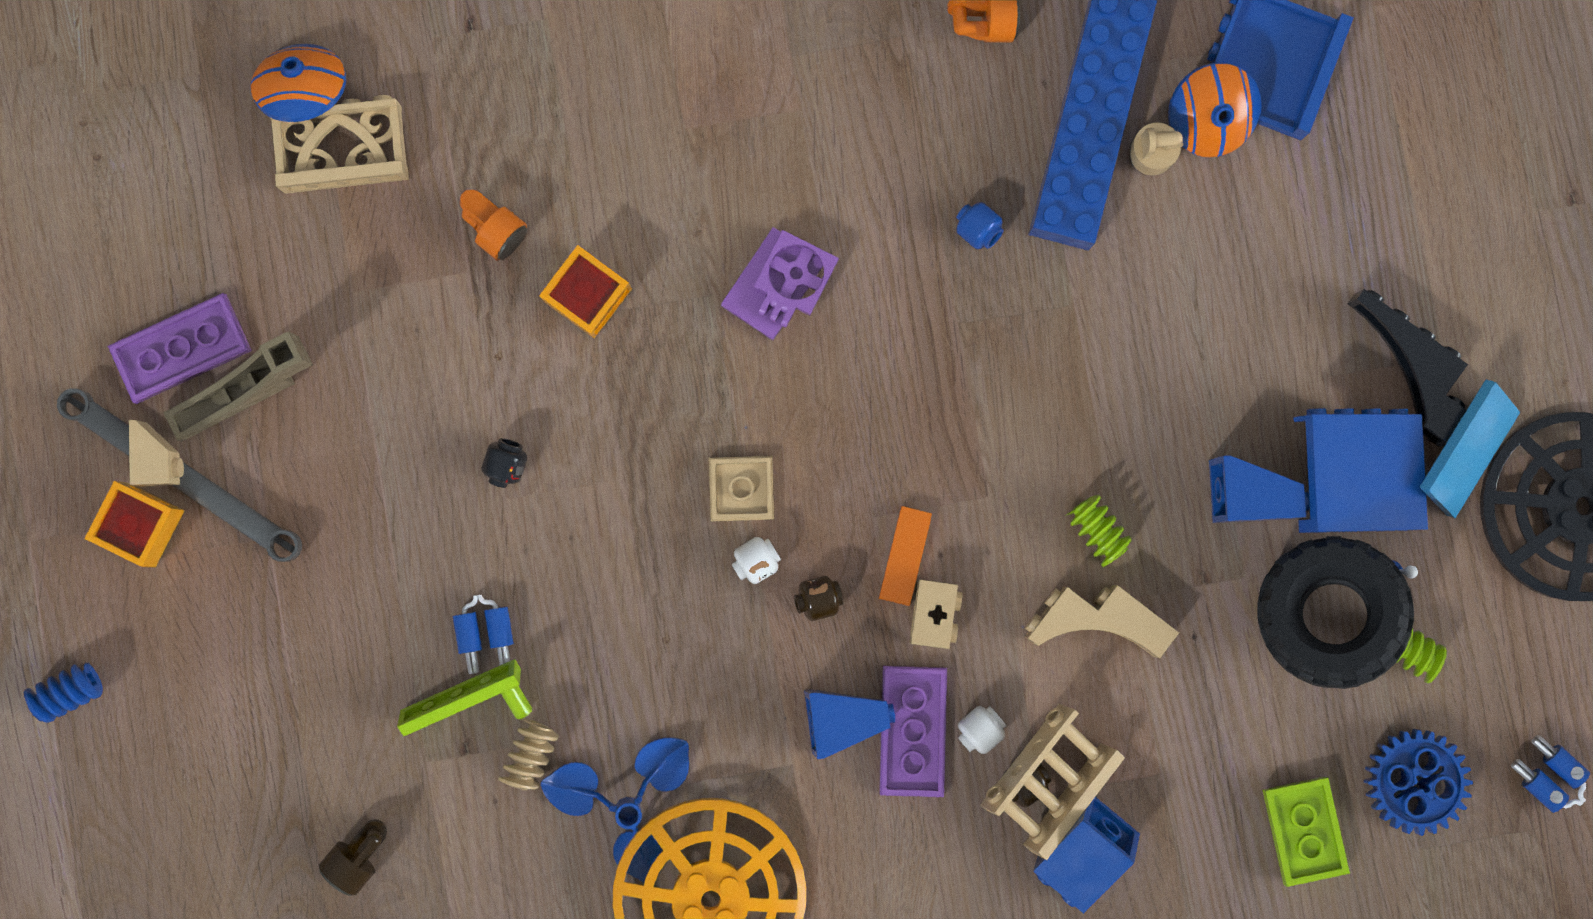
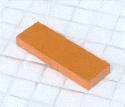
(905, 556)

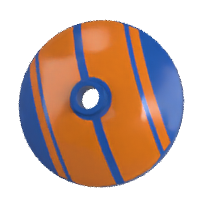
(298, 82)
(1202, 98)

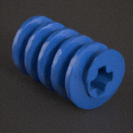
(63, 695)

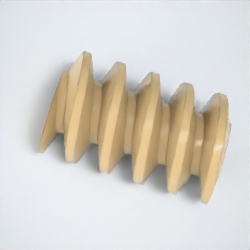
(529, 756)

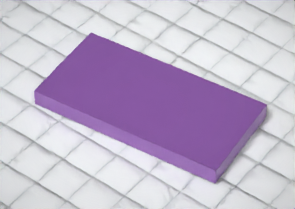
(179, 348)
(915, 744)

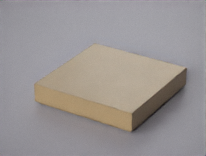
(741, 488)

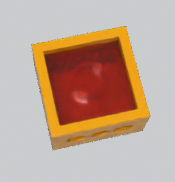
(585, 291)
(134, 524)

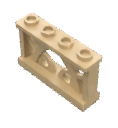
(376, 169)

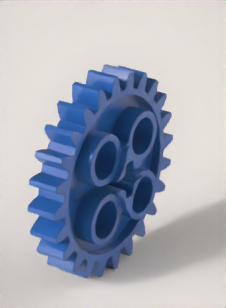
(1431, 808)

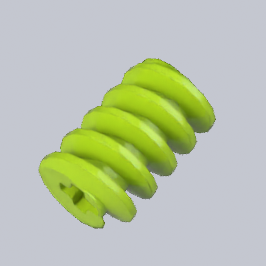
(1100, 529)
(1424, 655)

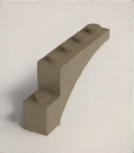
(253, 381)

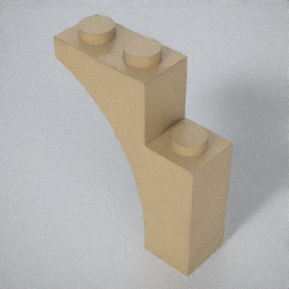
(1114, 613)

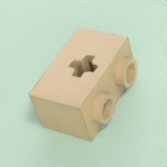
(926, 598)

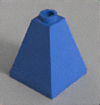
(844, 720)

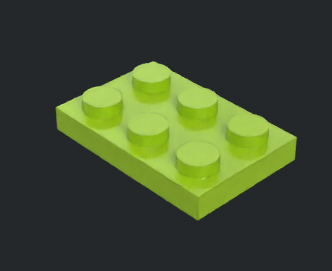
(1306, 831)

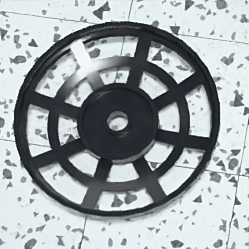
(1557, 506)

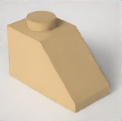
(152, 457)

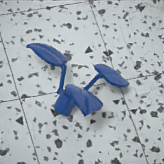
(574, 786)

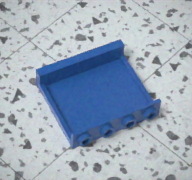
(1287, 55)
(1364, 471)

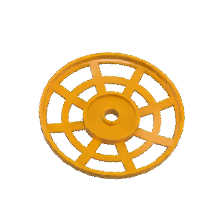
(710, 873)

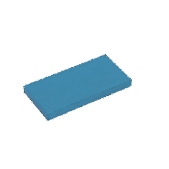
(1470, 448)

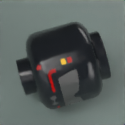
(504, 462)

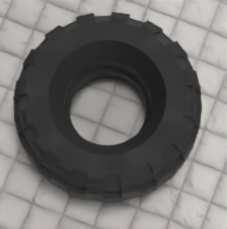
(1346, 564)

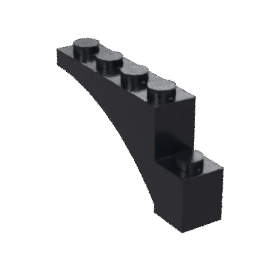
(1424, 362)

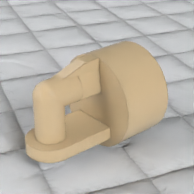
(1155, 148)

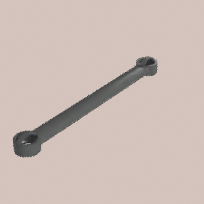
(191, 483)

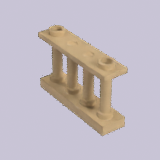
(1076, 797)

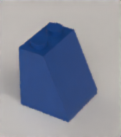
(1252, 493)
(1090, 856)

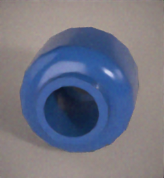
(979, 225)

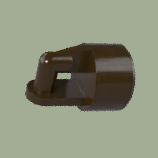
(348, 865)

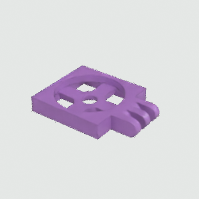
(782, 300)

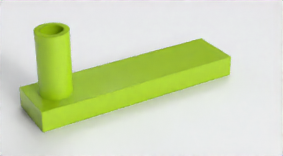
(499, 680)

